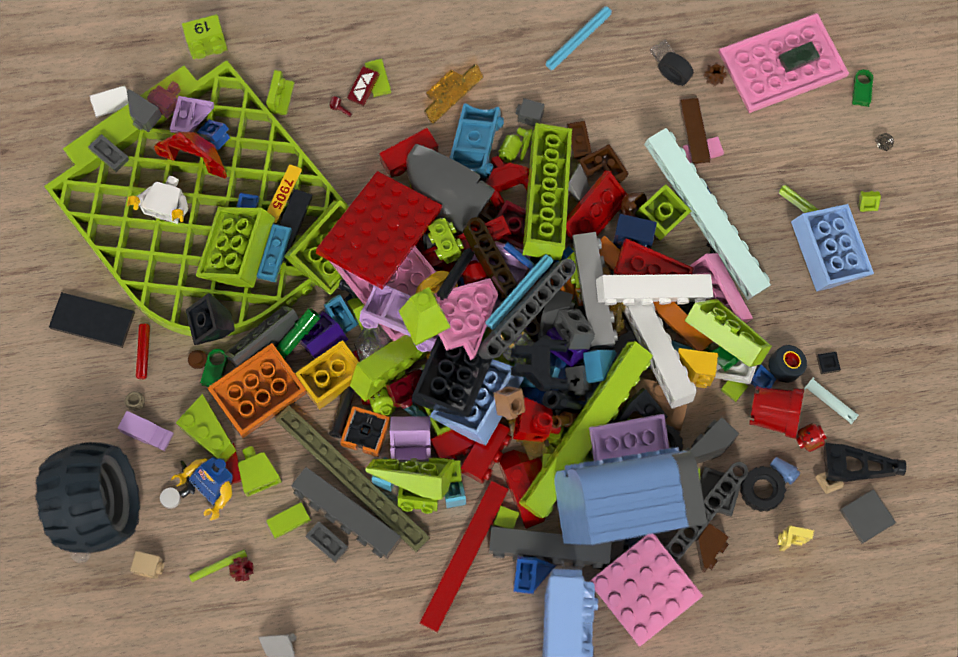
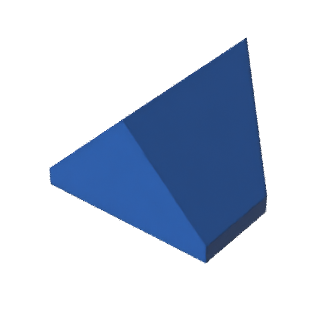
(530, 574)

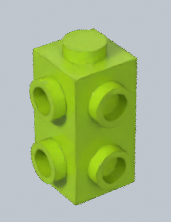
(443, 235)

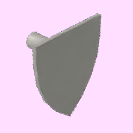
(578, 183)
(278, 645)

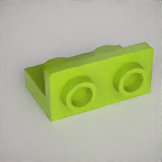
(279, 94)

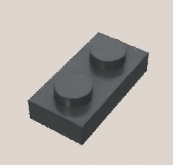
(108, 153)
(327, 542)

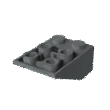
(715, 442)

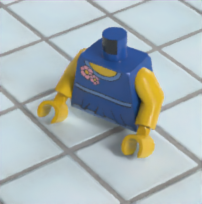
(211, 480)

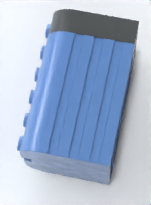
(629, 496)

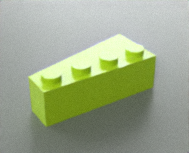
(384, 366)

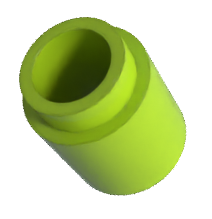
(510, 148)

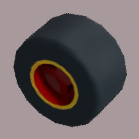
(787, 363)

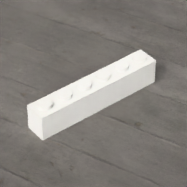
(653, 289)
(665, 360)

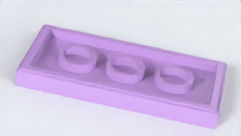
(629, 437)

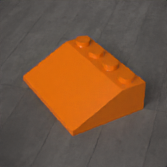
(257, 390)

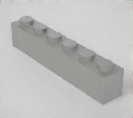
(589, 268)

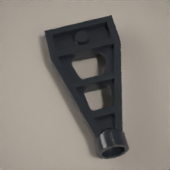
(643, 404)
(837, 470)

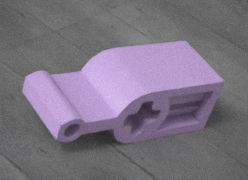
(145, 431)

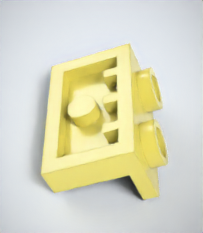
(794, 536)

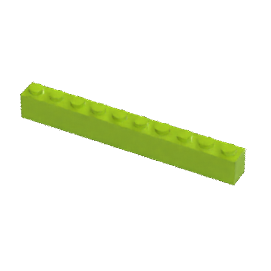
(598, 411)

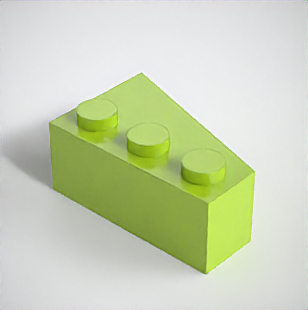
(205, 429)

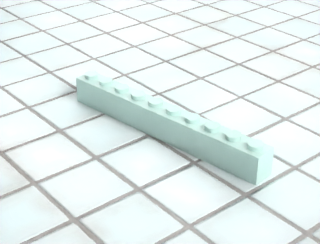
(707, 214)

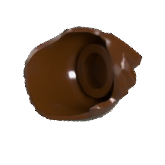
(632, 202)

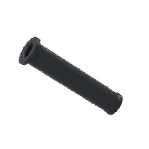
(342, 413)

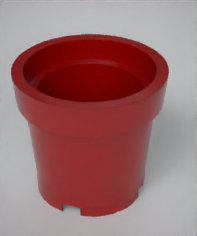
(777, 410)

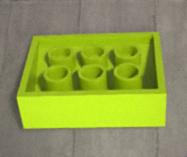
(235, 246)
(303, 252)

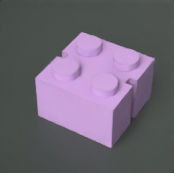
(410, 438)

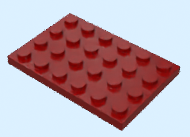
(379, 229)

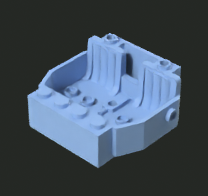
(568, 615)

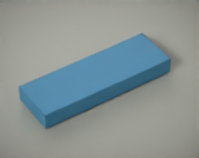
(274, 253)

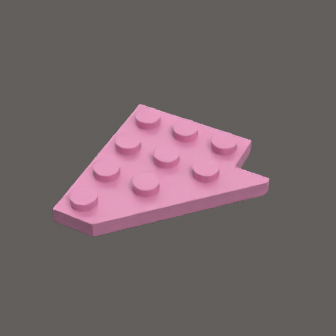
(467, 312)

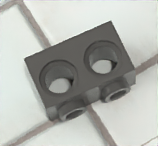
(574, 328)

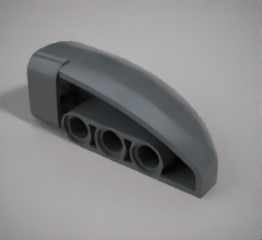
(447, 184)

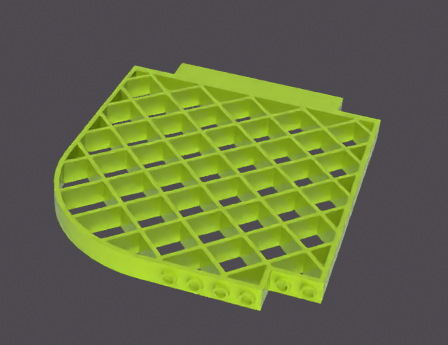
(122, 133)

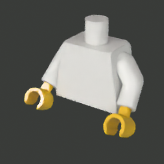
(162, 201)

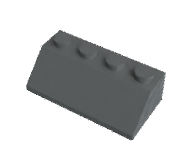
(268, 332)

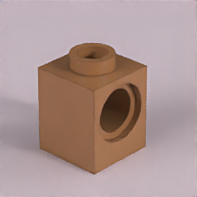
(509, 402)

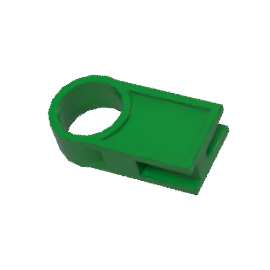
(862, 92)
(725, 358)
(213, 372)

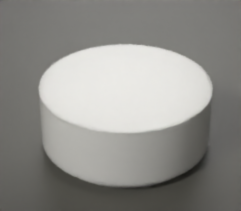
(170, 498)

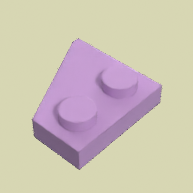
(189, 114)

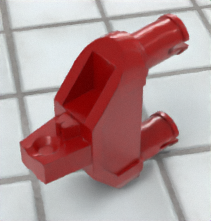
(505, 177)

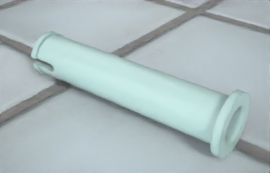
(833, 402)

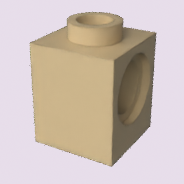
(147, 565)

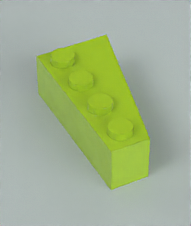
(728, 331)

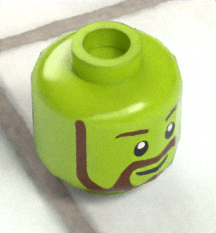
(382, 403)

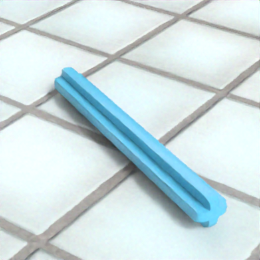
(578, 38)
(520, 290)

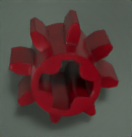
(241, 569)

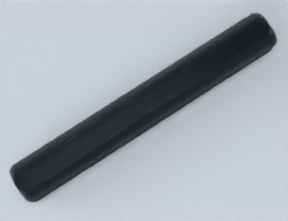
(455, 274)

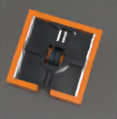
(365, 431)

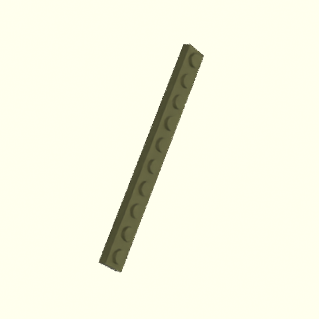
(352, 479)

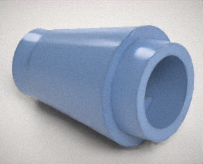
(785, 469)

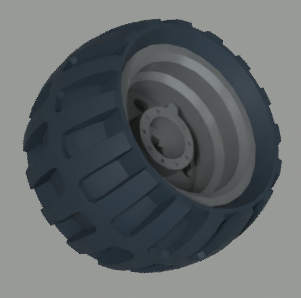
(87, 497)

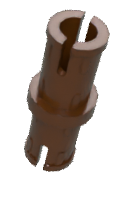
(565, 419)

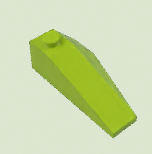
(423, 478)

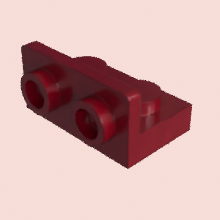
(402, 389)

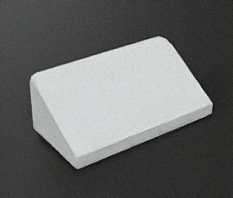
(109, 101)

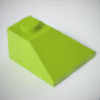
(423, 316)

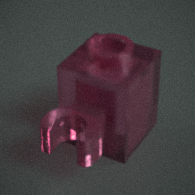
(165, 99)

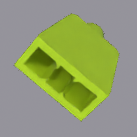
(257, 472)

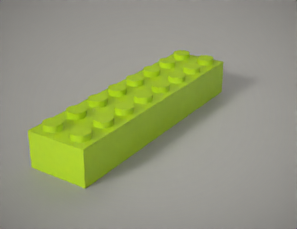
(547, 192)

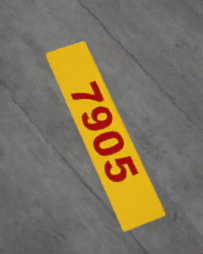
(284, 191)

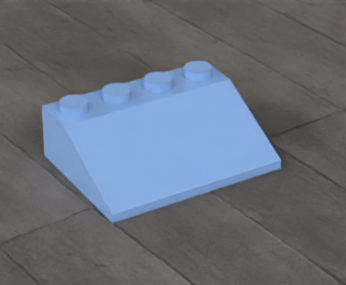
(831, 247)
(483, 415)

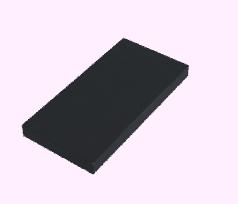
(91, 319)

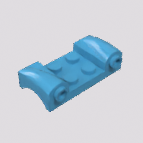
(475, 138)

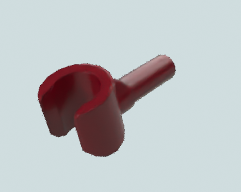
(335, 105)

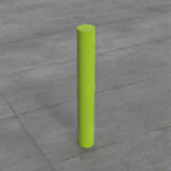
(216, 566)

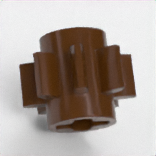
(715, 74)

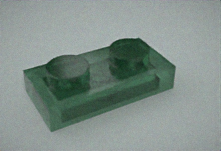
(799, 57)

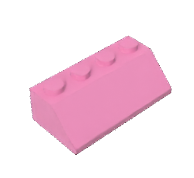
(722, 285)

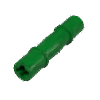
(296, 334)

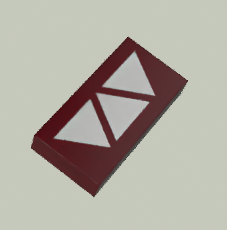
(363, 86)

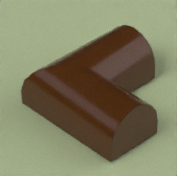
(605, 160)

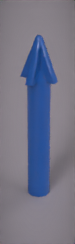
(519, 256)

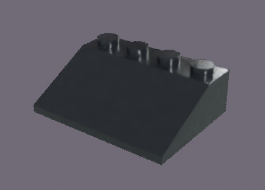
(451, 380)

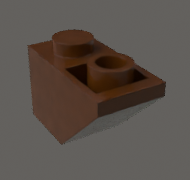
(709, 545)

